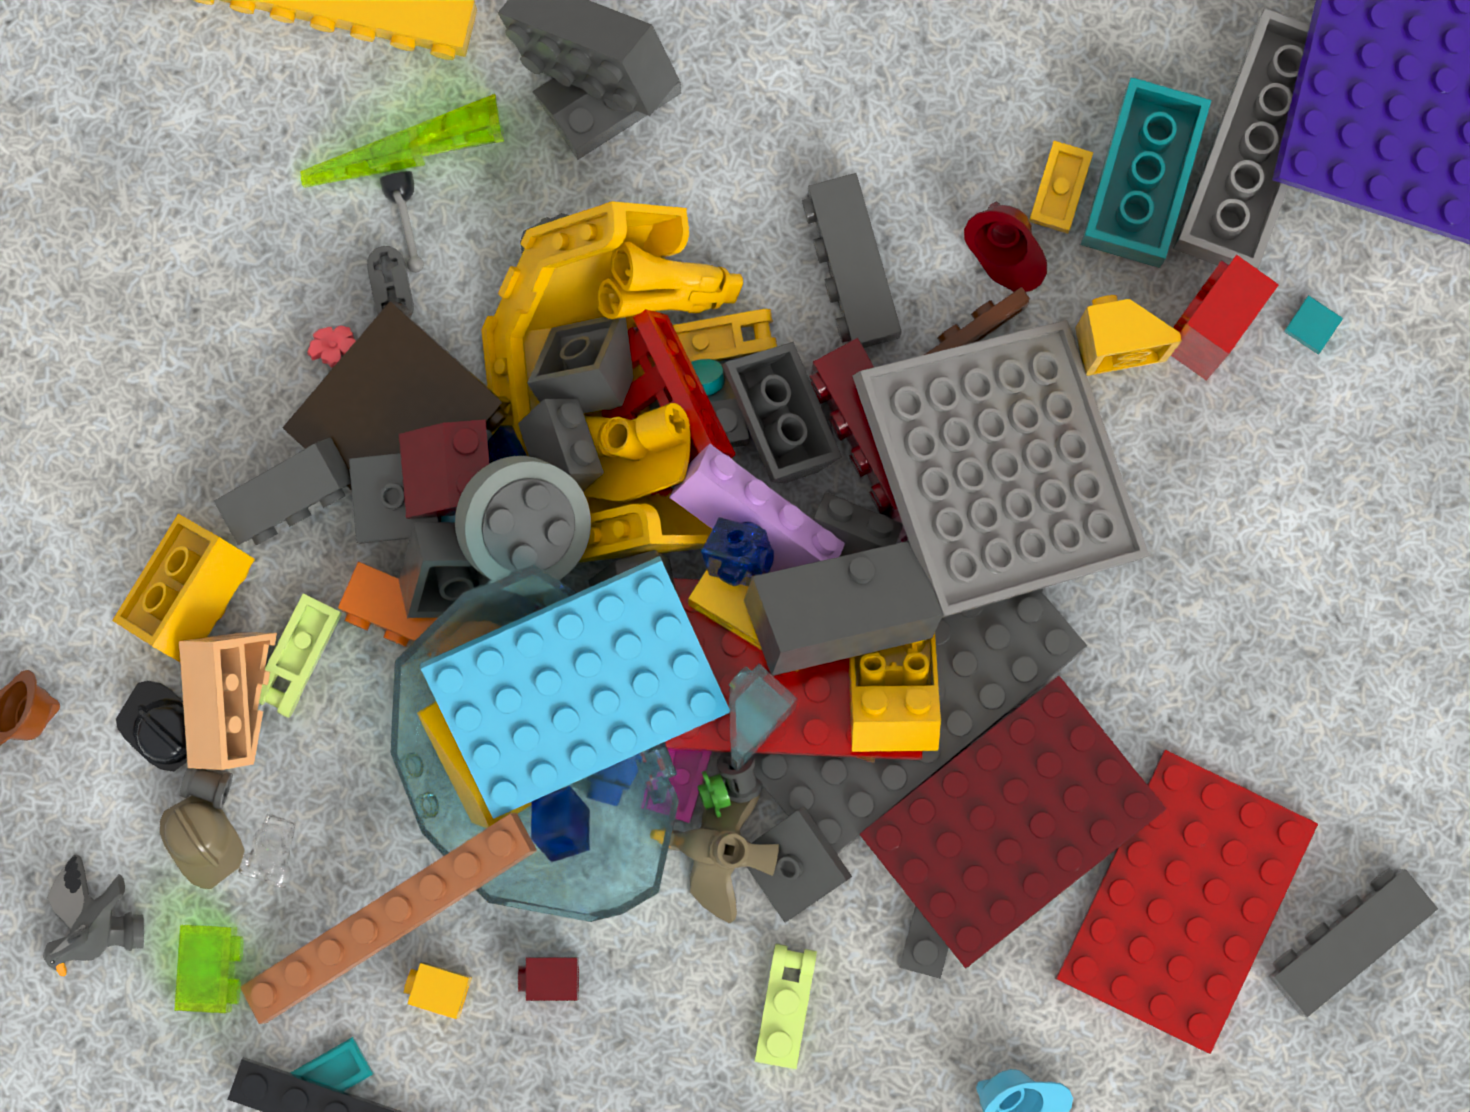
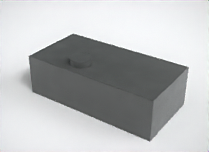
(842, 607)

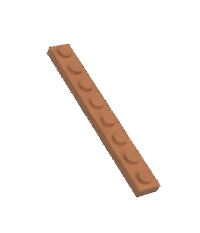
(388, 918)

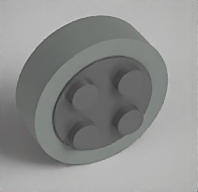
(522, 516)

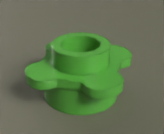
(714, 793)

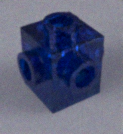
(737, 552)

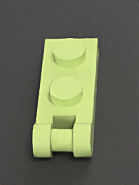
(298, 652)
(785, 1008)

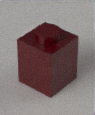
(549, 978)

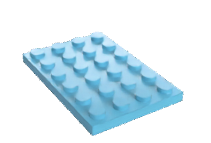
(575, 687)

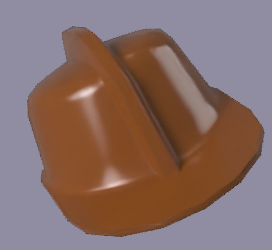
(25, 708)

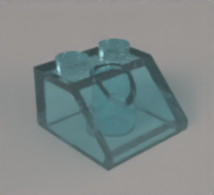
(755, 711)

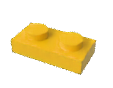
(1061, 187)

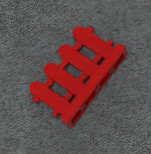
(669, 380)

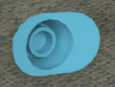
(1017, 1092)

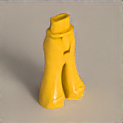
(663, 284)

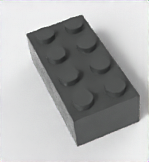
(592, 50)

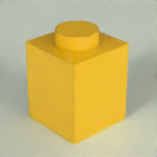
(437, 990)

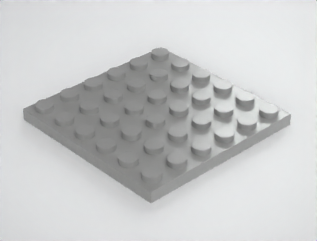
(1000, 466)

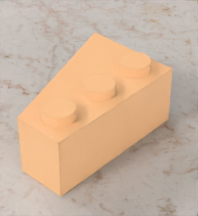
(222, 697)

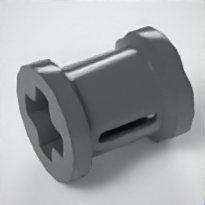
(745, 778)
(206, 785)

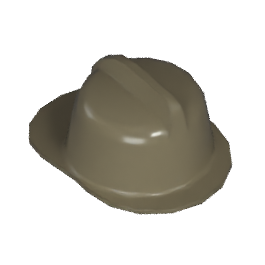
(201, 841)

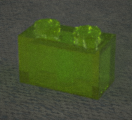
(207, 968)

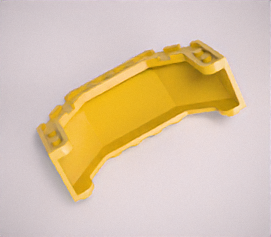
(560, 286)

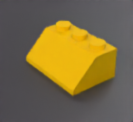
(1122, 336)
(183, 587)

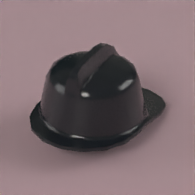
(155, 725)

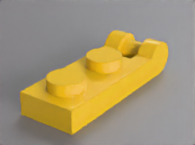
(722, 336)

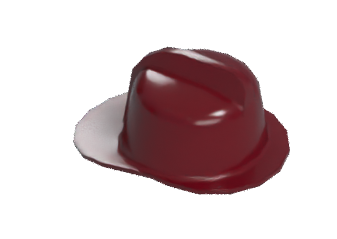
(1006, 247)

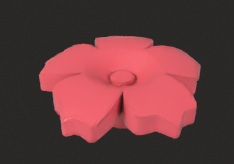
(331, 344)

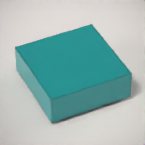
(1313, 325)

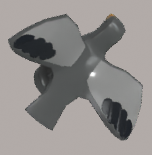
(88, 919)

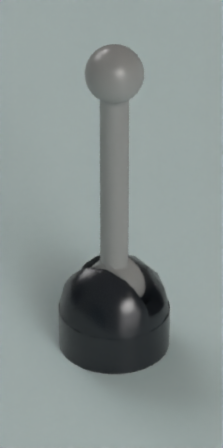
(399, 189)

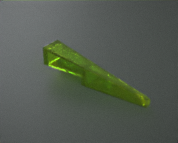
(458, 129)

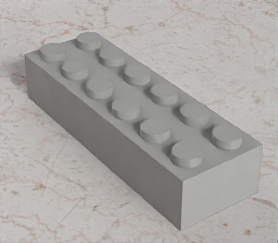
(1235, 193)

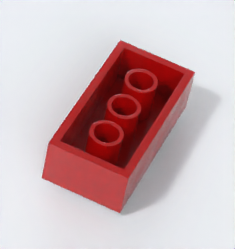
(1221, 315)

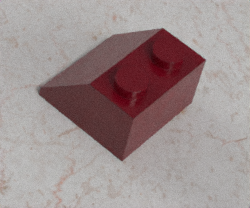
(440, 464)

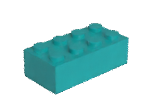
(1145, 172)

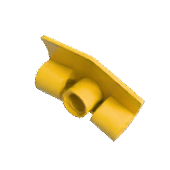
(640, 453)

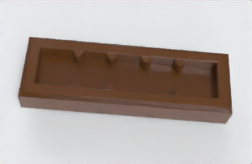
(986, 320)

